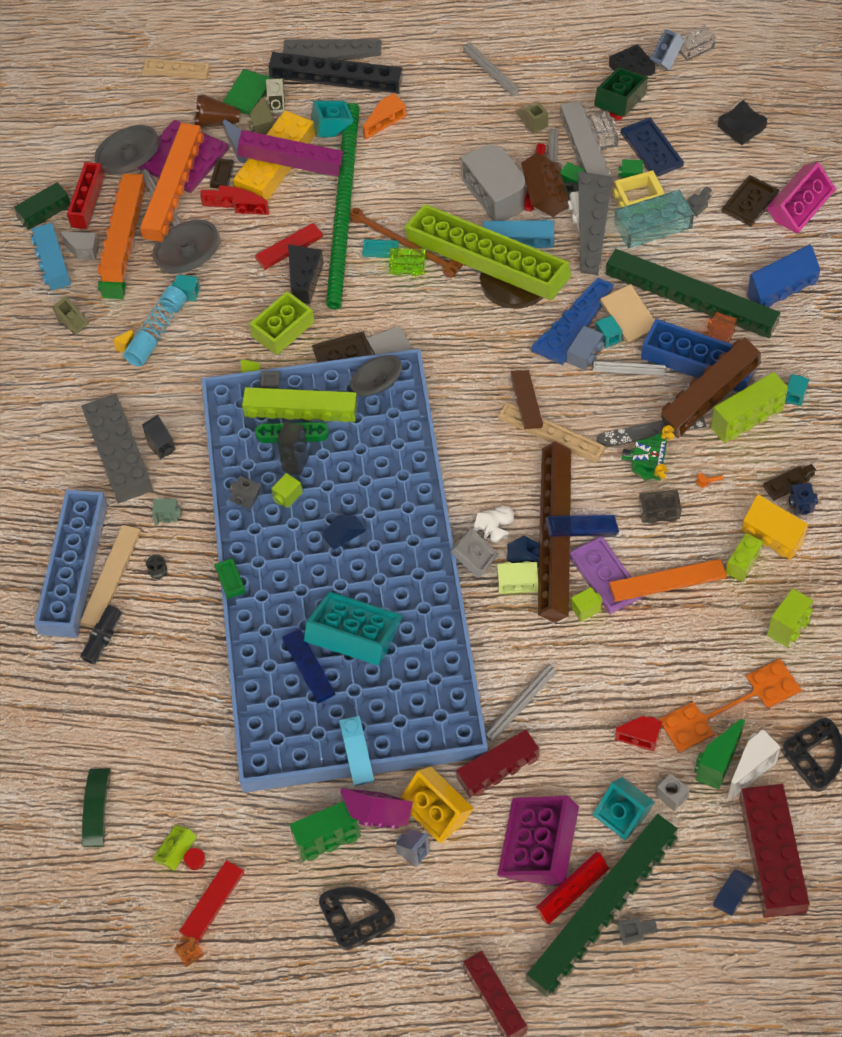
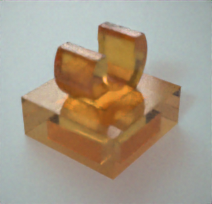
(189, 951)

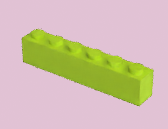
(300, 404)

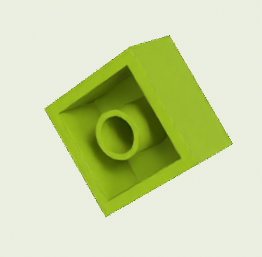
(790, 618)

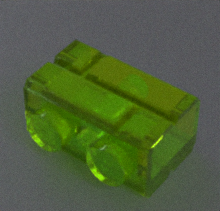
(407, 261)

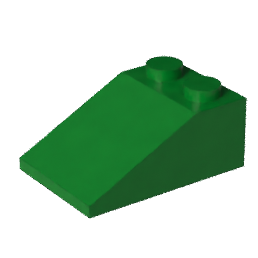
(715, 760)

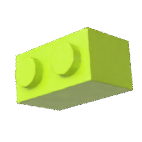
(744, 557)

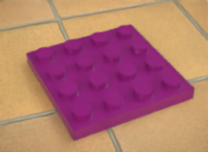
(203, 163)

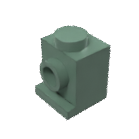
(166, 511)

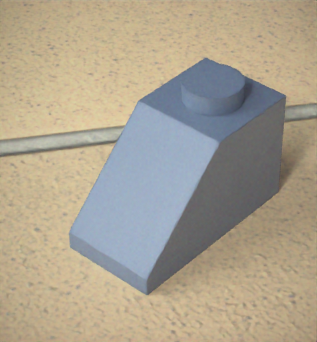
(413, 846)

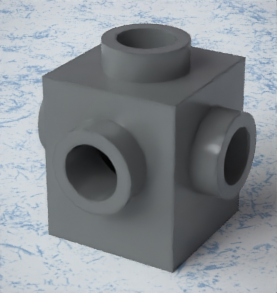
(244, 492)

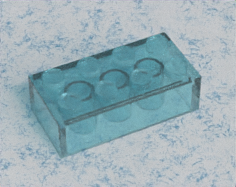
(653, 218)

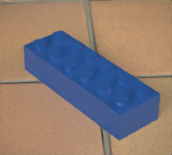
(685, 350)

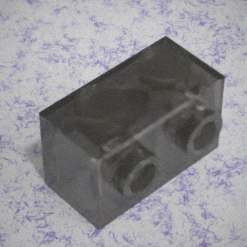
(659, 506)

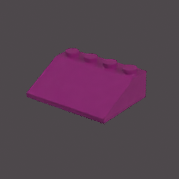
(539, 839)

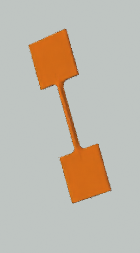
(689, 726)

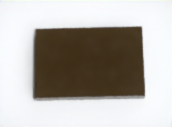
(750, 200)
(342, 348)

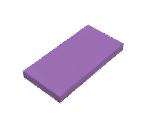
(599, 567)

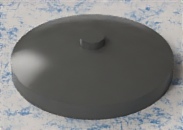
(127, 149)
(186, 246)

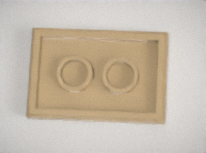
(629, 313)

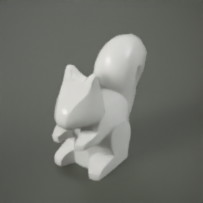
(490, 520)

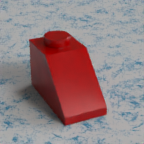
(640, 732)

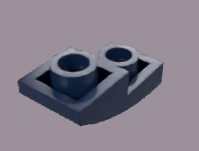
(733, 892)

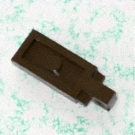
(782, 484)

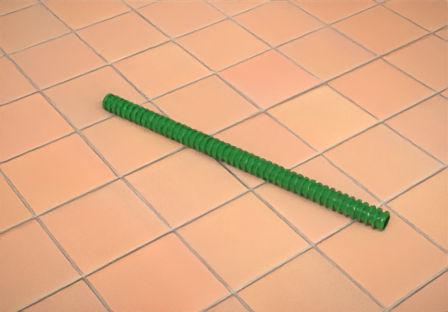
(342, 212)

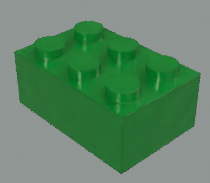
(324, 831)

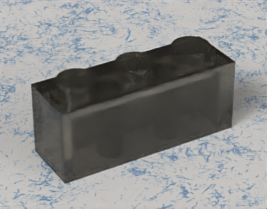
(292, 448)

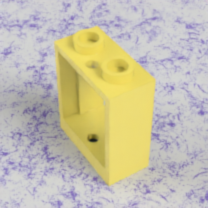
(645, 179)

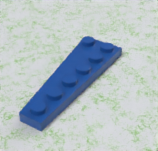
(560, 337)

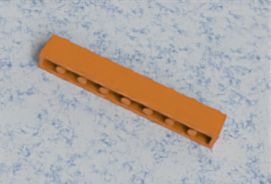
(172, 182)
(122, 228)

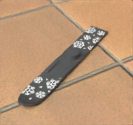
(638, 432)

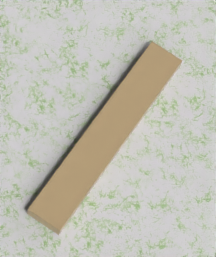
(552, 432)
(110, 575)

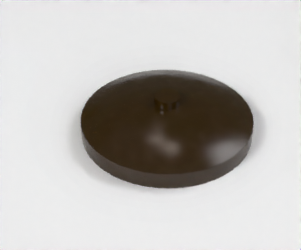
(506, 294)

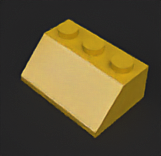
(775, 527)
(436, 804)

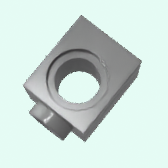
(673, 800)

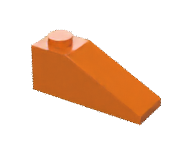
(385, 114)

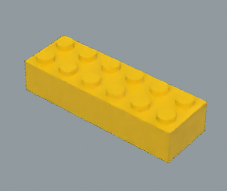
(263, 176)

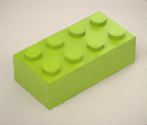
(749, 407)

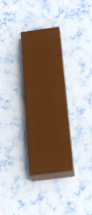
(526, 399)

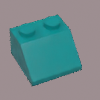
(330, 117)
(623, 808)

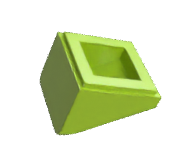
(248, 366)

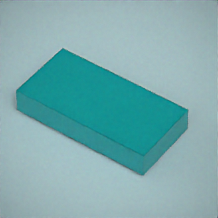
(378, 248)

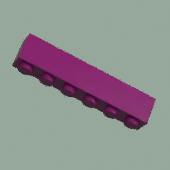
(289, 153)

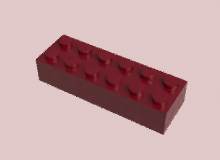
(773, 851)

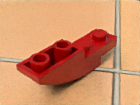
(237, 198)

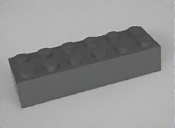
(117, 448)

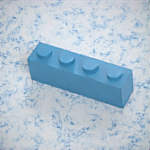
(532, 233)
(51, 257)

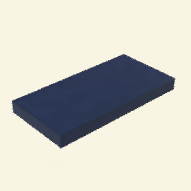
(652, 147)

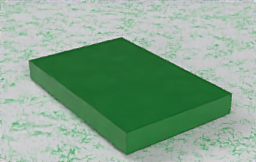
(247, 91)

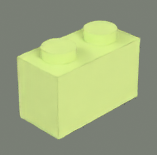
(517, 577)

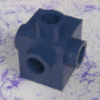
(802, 499)

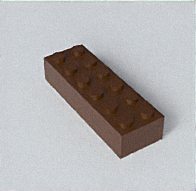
(711, 386)

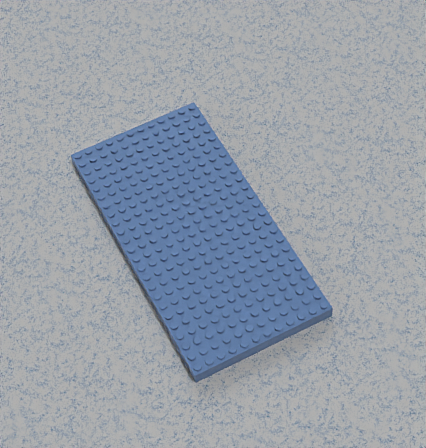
(386, 472)

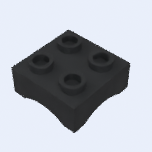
(634, 60)
(742, 123)

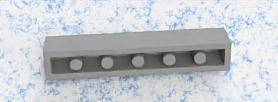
(583, 138)

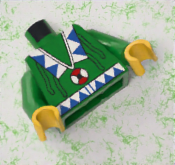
(650, 455)

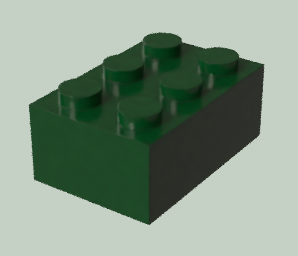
(621, 91)

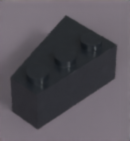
(305, 270)

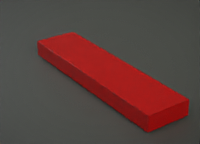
(280, 250)
(572, 888)
(212, 901)

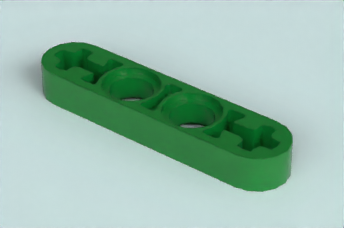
(276, 427)

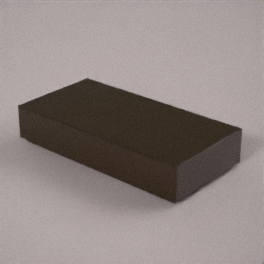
(222, 173)

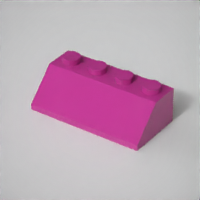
(801, 197)

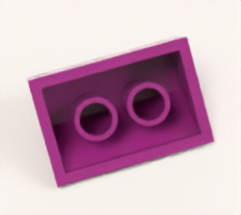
(377, 808)

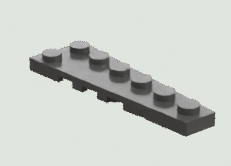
(334, 48)
(593, 208)

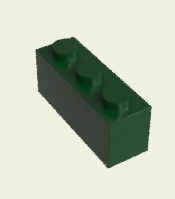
(42, 206)

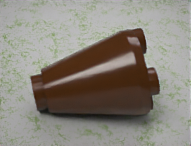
(213, 112)

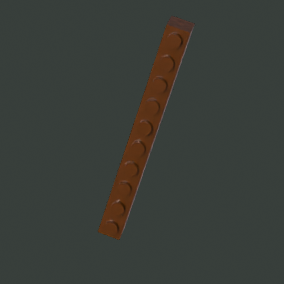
(554, 551)

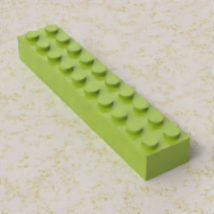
(488, 252)

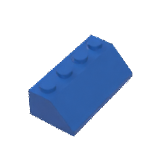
(784, 277)

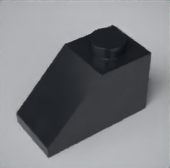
(158, 437)

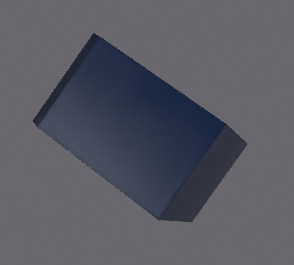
(343, 530)

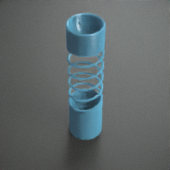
(143, 342)

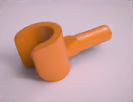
(703, 481)

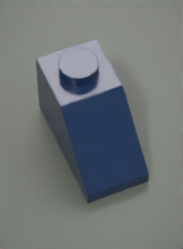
(523, 550)

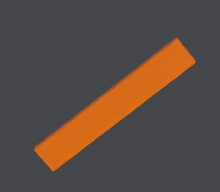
(667, 580)

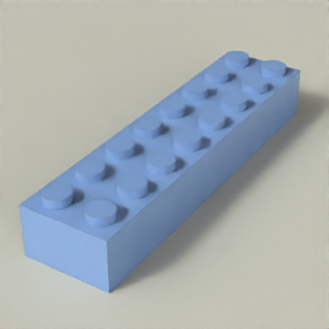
(71, 564)

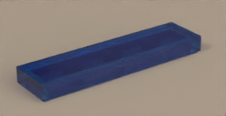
(581, 525)
(308, 666)

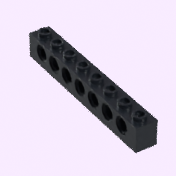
(335, 72)

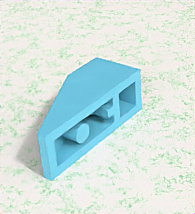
(356, 750)

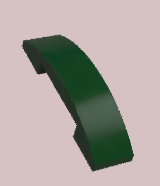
(94, 807)

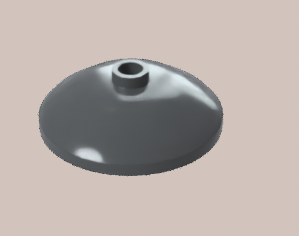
(376, 375)

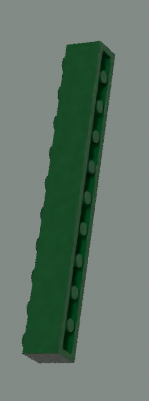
(692, 292)
(601, 906)

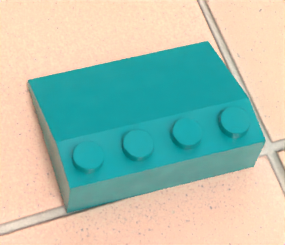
(352, 628)

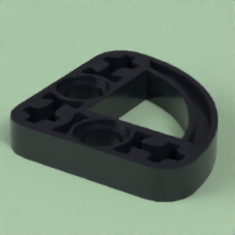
(802, 753)
(346, 928)

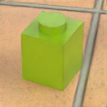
(286, 490)
(586, 604)

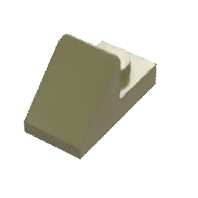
(70, 315)

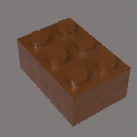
(545, 184)

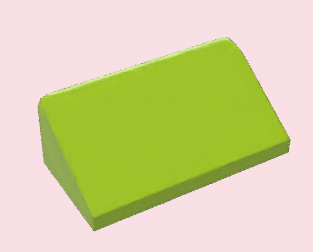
(175, 847)

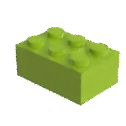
(281, 323)

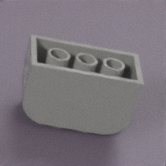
(494, 181)

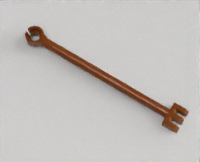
(450, 267)

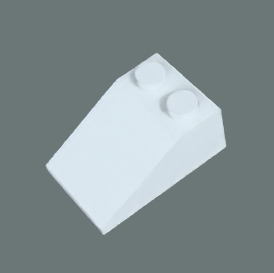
(758, 758)

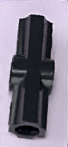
(101, 634)

